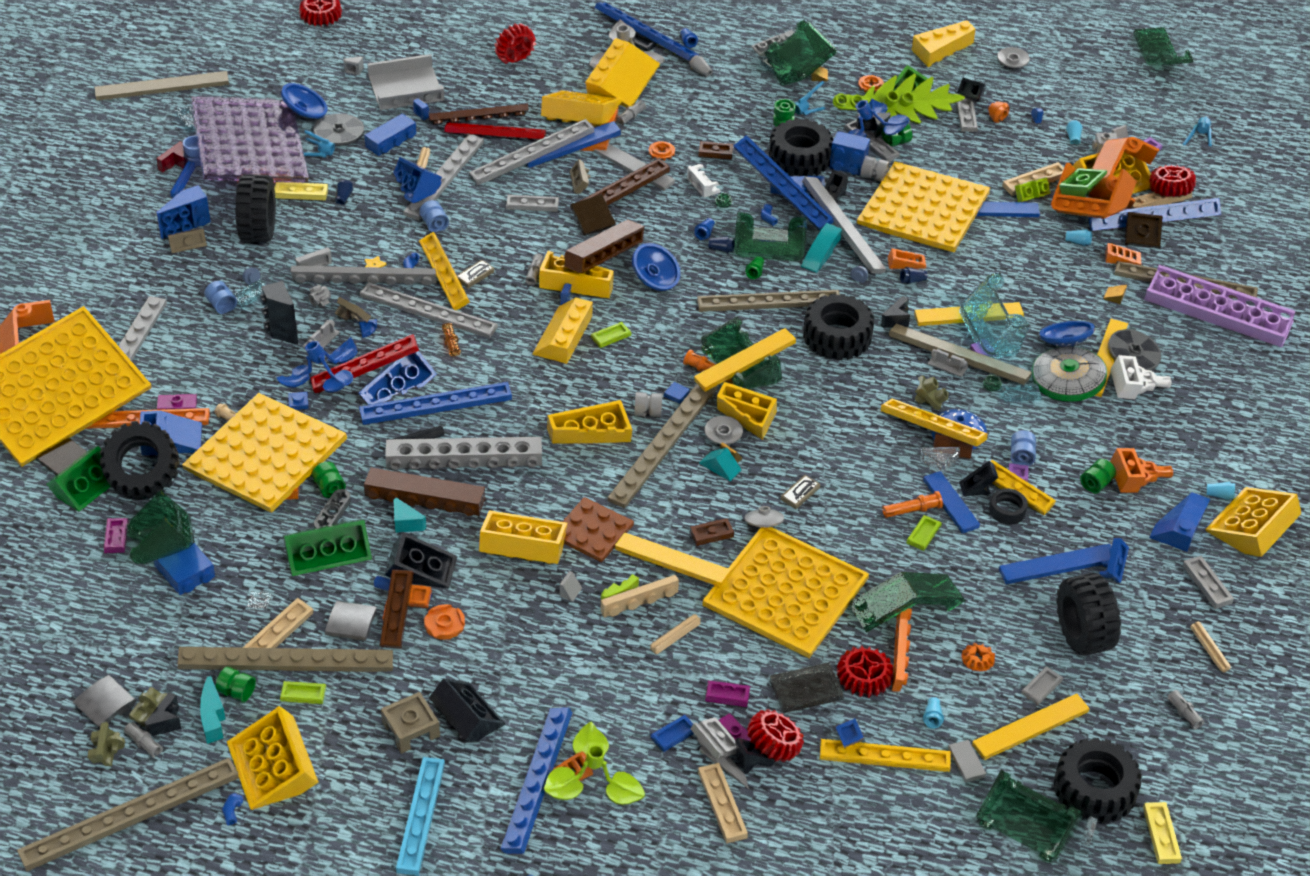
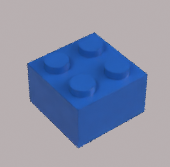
(849, 152)

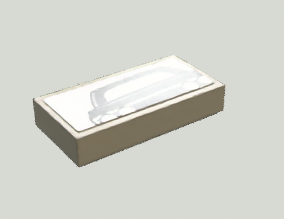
(475, 273)
(800, 492)

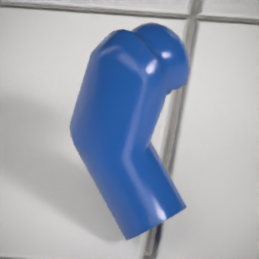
(228, 809)

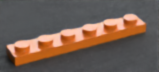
(901, 648)

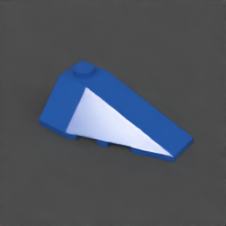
(416, 180)
(398, 378)

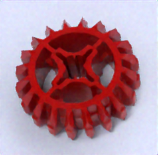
(320, 11)
(515, 43)
(1172, 181)
(865, 671)
(775, 735)

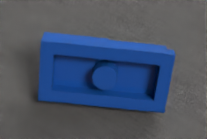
(1116, 563)

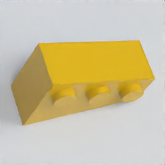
(748, 407)

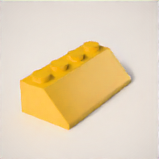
(565, 330)
(522, 537)

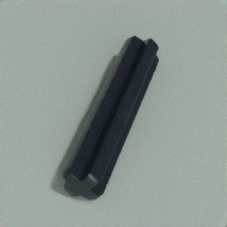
(431, 433)

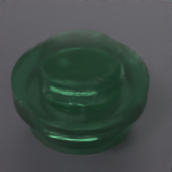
(723, 200)
(992, 382)

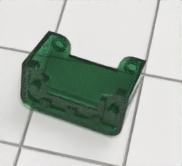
(799, 53)
(770, 242)
(730, 340)
(161, 529)
(1028, 817)

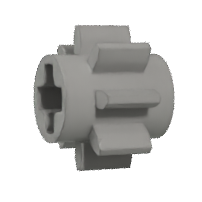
(319, 296)

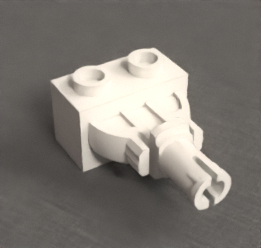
(1133, 379)

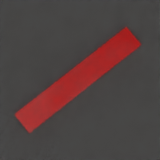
(495, 130)
(370, 361)

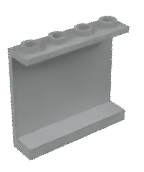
(404, 80)

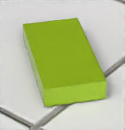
(611, 334)
(923, 532)
(303, 692)

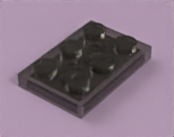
(806, 687)

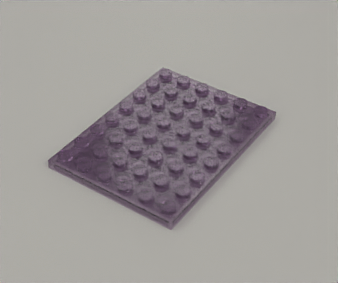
(248, 138)

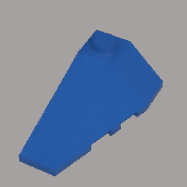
(1181, 523)

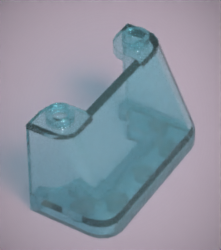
(989, 323)

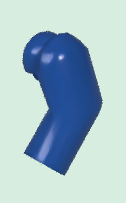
(766, 215)
(411, 261)

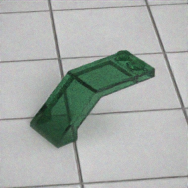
(1157, 47)
(902, 593)

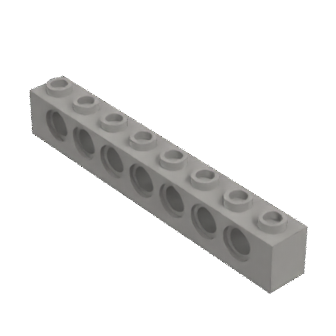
(463, 452)

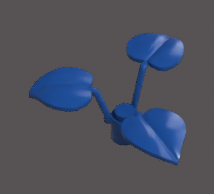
(867, 110)
(317, 355)

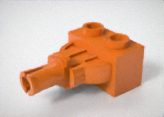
(1135, 472)

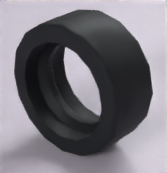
(1004, 516)

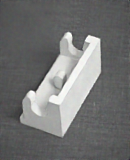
(701, 181)

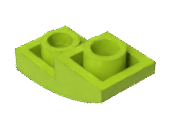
(1032, 189)
(629, 584)

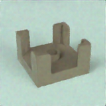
(409, 720)

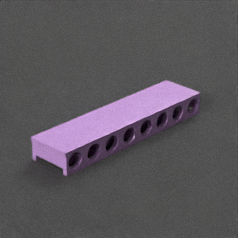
(1220, 308)

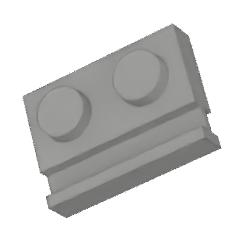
(715, 737)

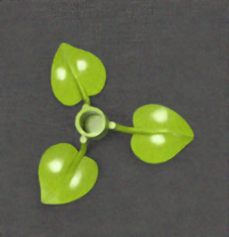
(565, 785)

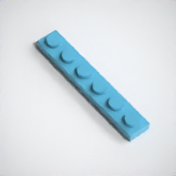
(420, 816)

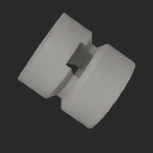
(874, 168)
(648, 404)

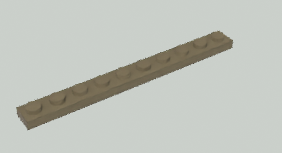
(660, 446)
(285, 659)
(127, 814)

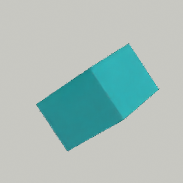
(721, 463)
(407, 518)

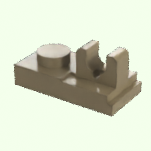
(579, 177)
(187, 240)
(349, 309)

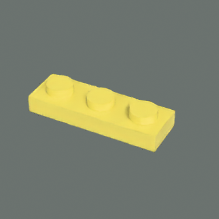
(305, 191)
(1162, 833)

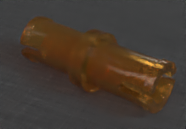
(451, 339)

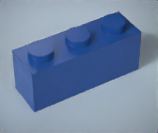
(390, 134)

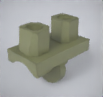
(927, 392)
(146, 706)
(107, 744)

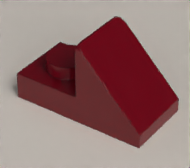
(172, 156)

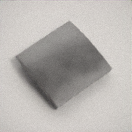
(350, 620)
(104, 700)

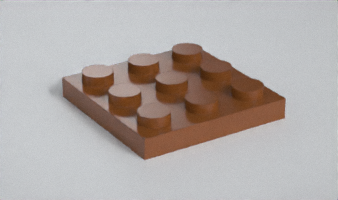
(595, 529)

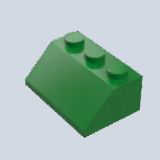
(80, 481)

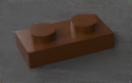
(715, 150)
(946, 441)
(712, 531)

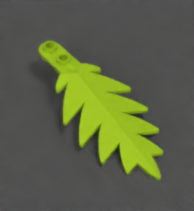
(903, 99)

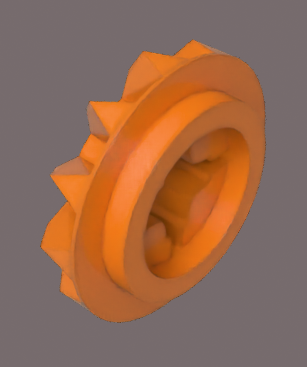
(864, 82)
(658, 146)
(974, 662)

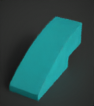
(822, 247)
(211, 712)

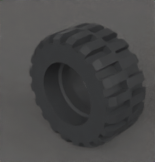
(804, 161)
(255, 208)
(834, 341)
(131, 437)
(1088, 614)
(1104, 759)

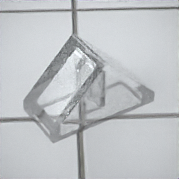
(940, 458)

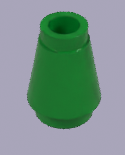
(755, 267)

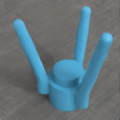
(802, 104)
(1202, 127)
(324, 146)

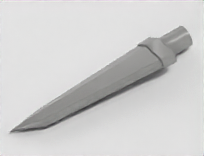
(726, 764)

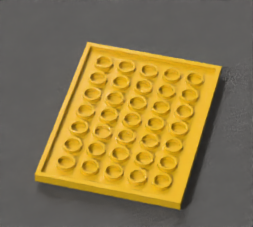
(62, 384)

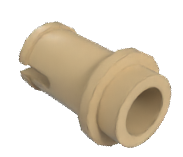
(223, 411)

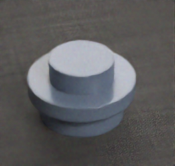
(859, 274)
(251, 275)

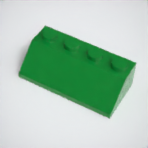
(327, 547)

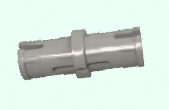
(631, 112)
(534, 269)
(1185, 709)
(143, 739)

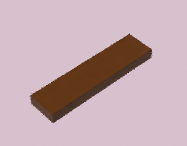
(396, 609)

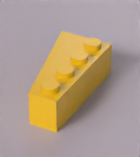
(943, 42)
(593, 282)
(590, 425)

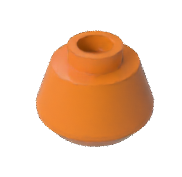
(998, 111)

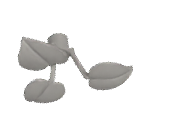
(625, 33)

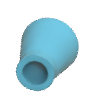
(1074, 131)
(1080, 237)
(1221, 490)
(933, 713)

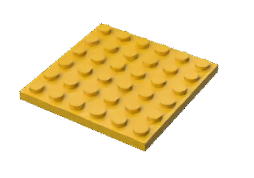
(924, 206)
(264, 452)
(786, 590)

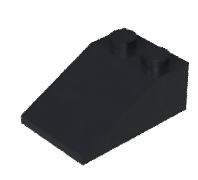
(429, 563)

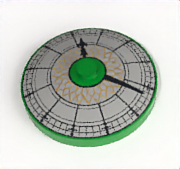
(1069, 373)

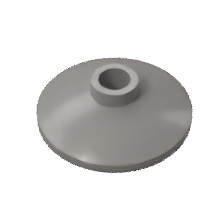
(1013, 57)
(723, 424)
(764, 517)

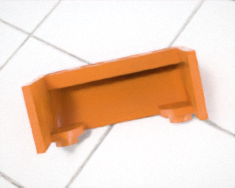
(1109, 159)
(1090, 206)
(22, 316)

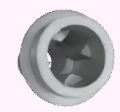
(699, 65)

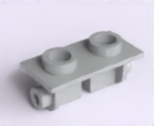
(324, 335)
(954, 365)

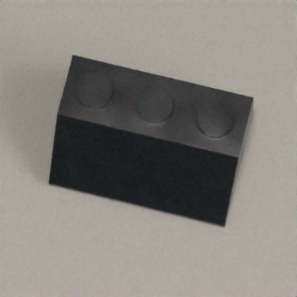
(278, 312)
(465, 709)

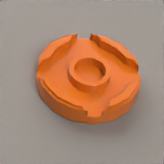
(446, 627)

